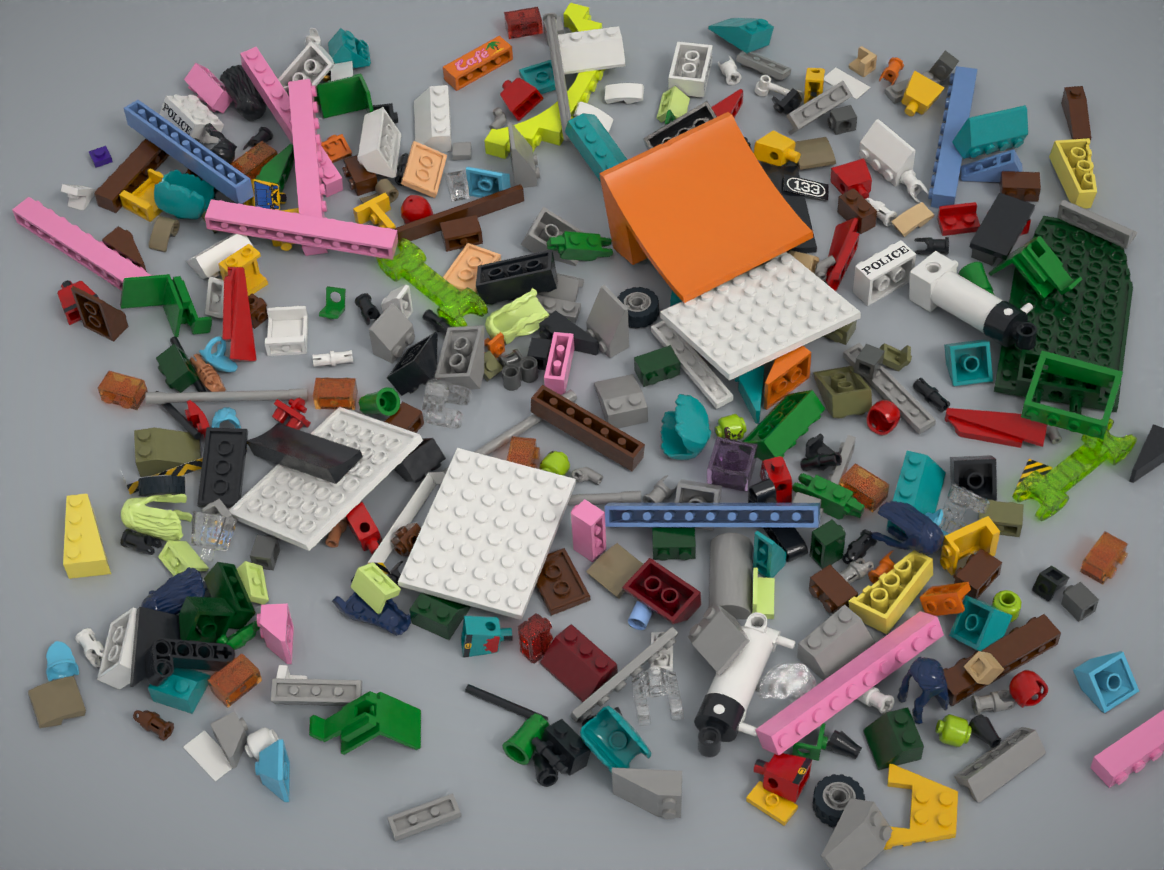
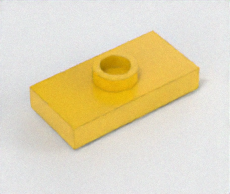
(771, 804)

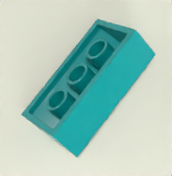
(992, 132)
(594, 143)
(919, 483)

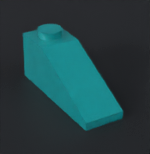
(751, 390)
(767, 556)

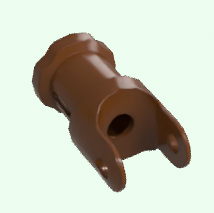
(152, 722)

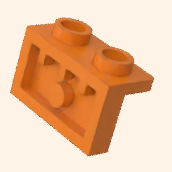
(336, 148)
(945, 599)

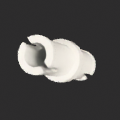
(332, 358)

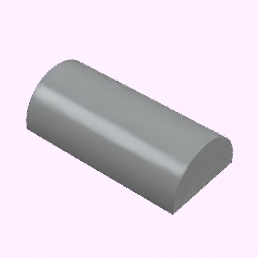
(731, 574)

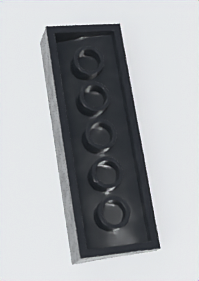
(795, 200)
(305, 452)

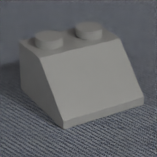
(391, 334)
(698, 492)

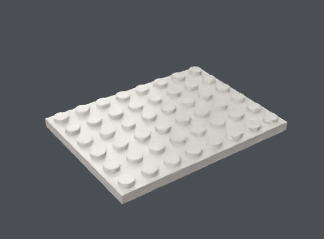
(760, 316)
(307, 507)
(488, 533)

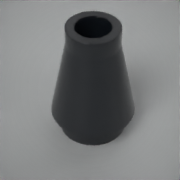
(984, 730)
(843, 744)
(544, 772)

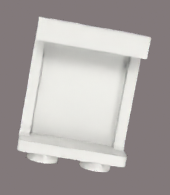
(287, 331)

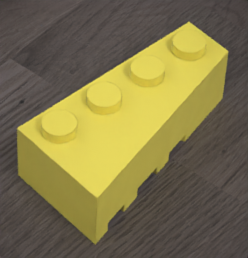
(1075, 170)
(82, 540)
(892, 594)

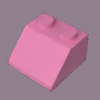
(277, 629)

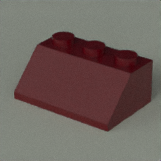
(663, 592)
(578, 663)

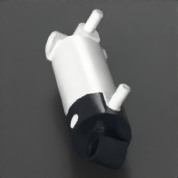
(730, 693)

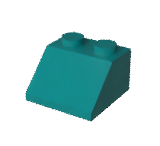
(969, 362)
(979, 624)
(181, 689)

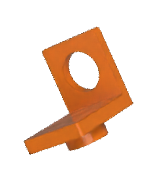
(495, 345)

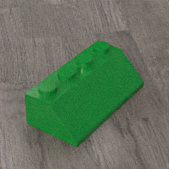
(785, 424)

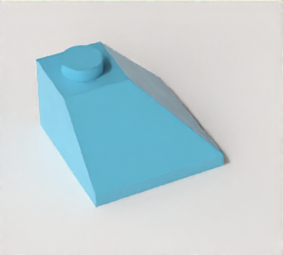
(486, 182)
(1106, 680)
(275, 769)

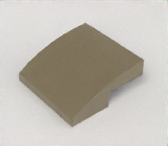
(814, 153)
(614, 569)
(56, 701)

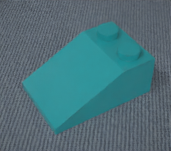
(744, 33)

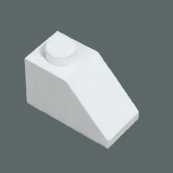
(401, 298)

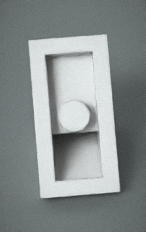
(78, 195)
(215, 297)

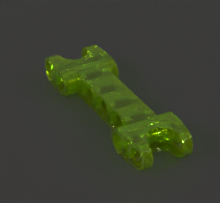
(451, 301)
(1051, 488)

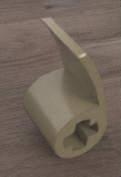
(381, 187)
(161, 233)

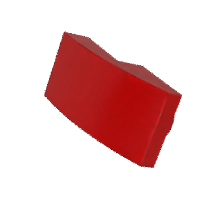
(197, 417)

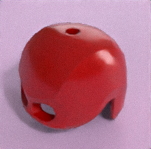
(415, 208)
(883, 416)
(1025, 686)

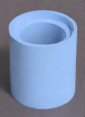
(640, 616)

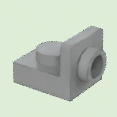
(217, 508)

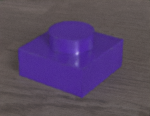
(100, 156)

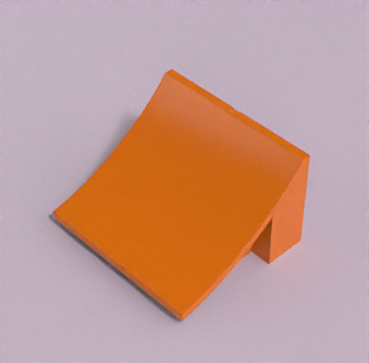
(699, 209)

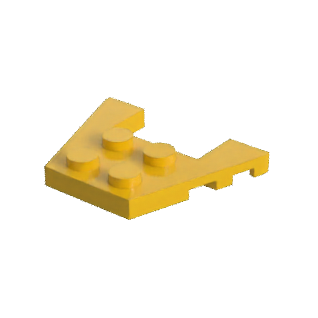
(931, 812)

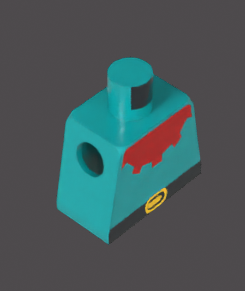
(482, 635)

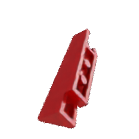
(842, 248)
(237, 317)
(996, 427)

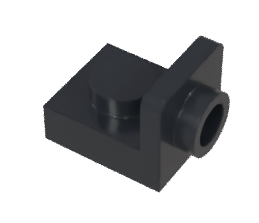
(816, 446)
(1049, 582)

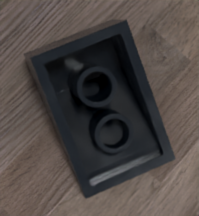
(415, 366)

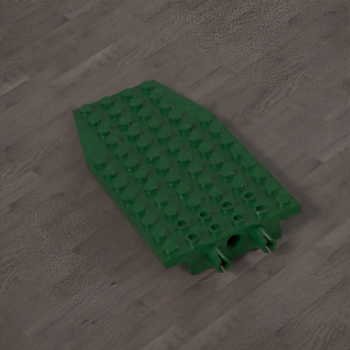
(1081, 324)

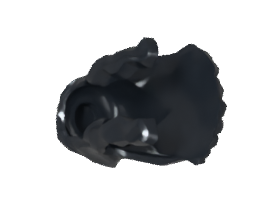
(243, 92)
(224, 149)

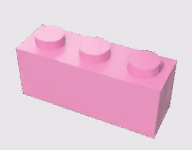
(208, 88)
(559, 362)
(588, 530)

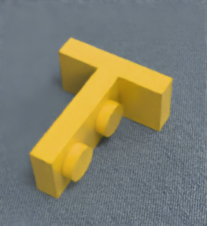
(374, 211)

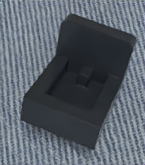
(788, 103)

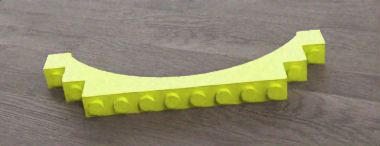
(547, 124)

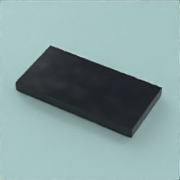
(1002, 226)
(223, 466)

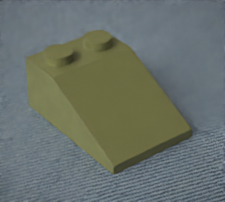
(843, 391)
(163, 449)

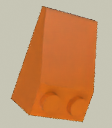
(786, 375)

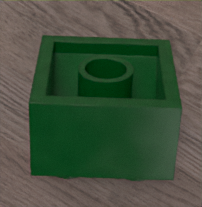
(437, 614)
(204, 619)
(894, 739)

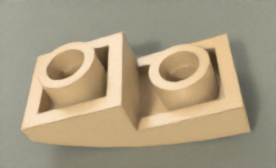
(912, 218)

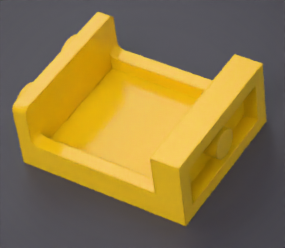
(142, 199)
(245, 258)
(968, 540)

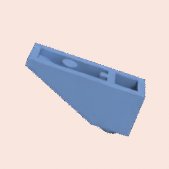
(990, 168)

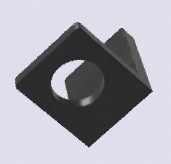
(389, 109)

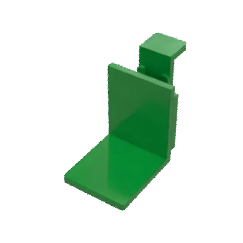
(344, 96)
(1039, 268)
(170, 294)
(366, 719)

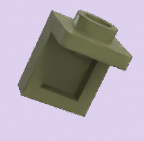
(896, 358)
(491, 366)

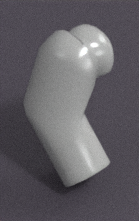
(500, 119)
(822, 267)
(1054, 434)
(586, 474)

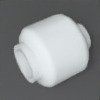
(259, 741)

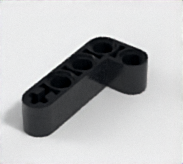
(785, 537)
(214, 658)

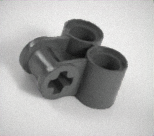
(518, 369)

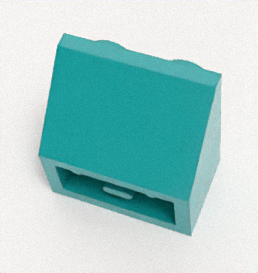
(346, 48)

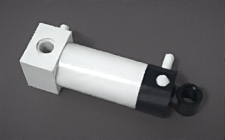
(938, 284)

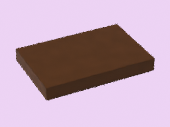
(560, 583)

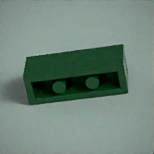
(226, 583)

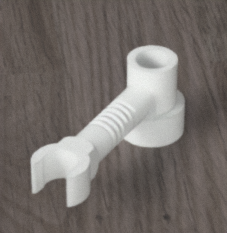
(764, 85)

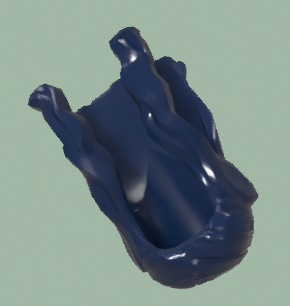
(920, 531)
(172, 594)
(931, 679)

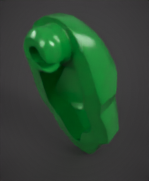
(240, 637)

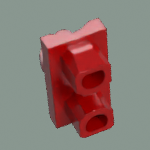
(283, 411)

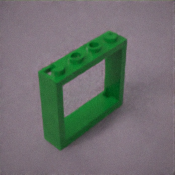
(1079, 371)

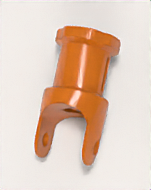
(891, 72)
(885, 566)

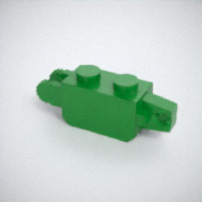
(580, 246)
(834, 498)

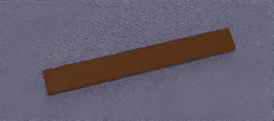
(477, 207)

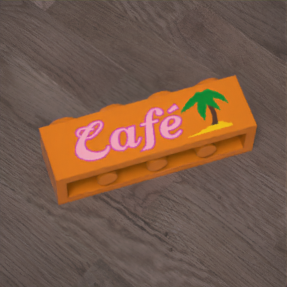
(477, 63)

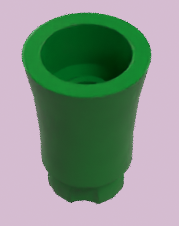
(976, 274)
(380, 403)
(519, 745)

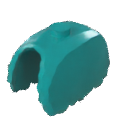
(183, 195)
(685, 429)
(613, 739)

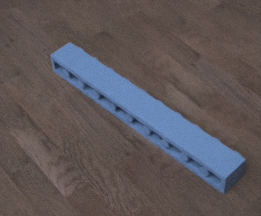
(189, 152)
(950, 160)
(712, 515)

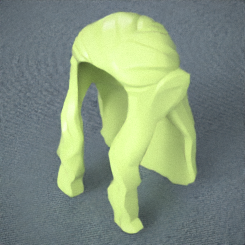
(517, 318)
(155, 521)

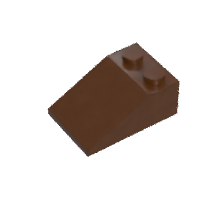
(99, 315)

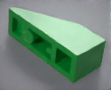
(278, 168)

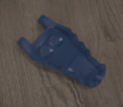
(390, 618)

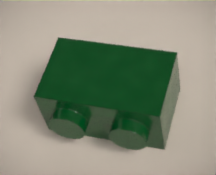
(657, 366)
(176, 368)
(674, 543)
(827, 544)

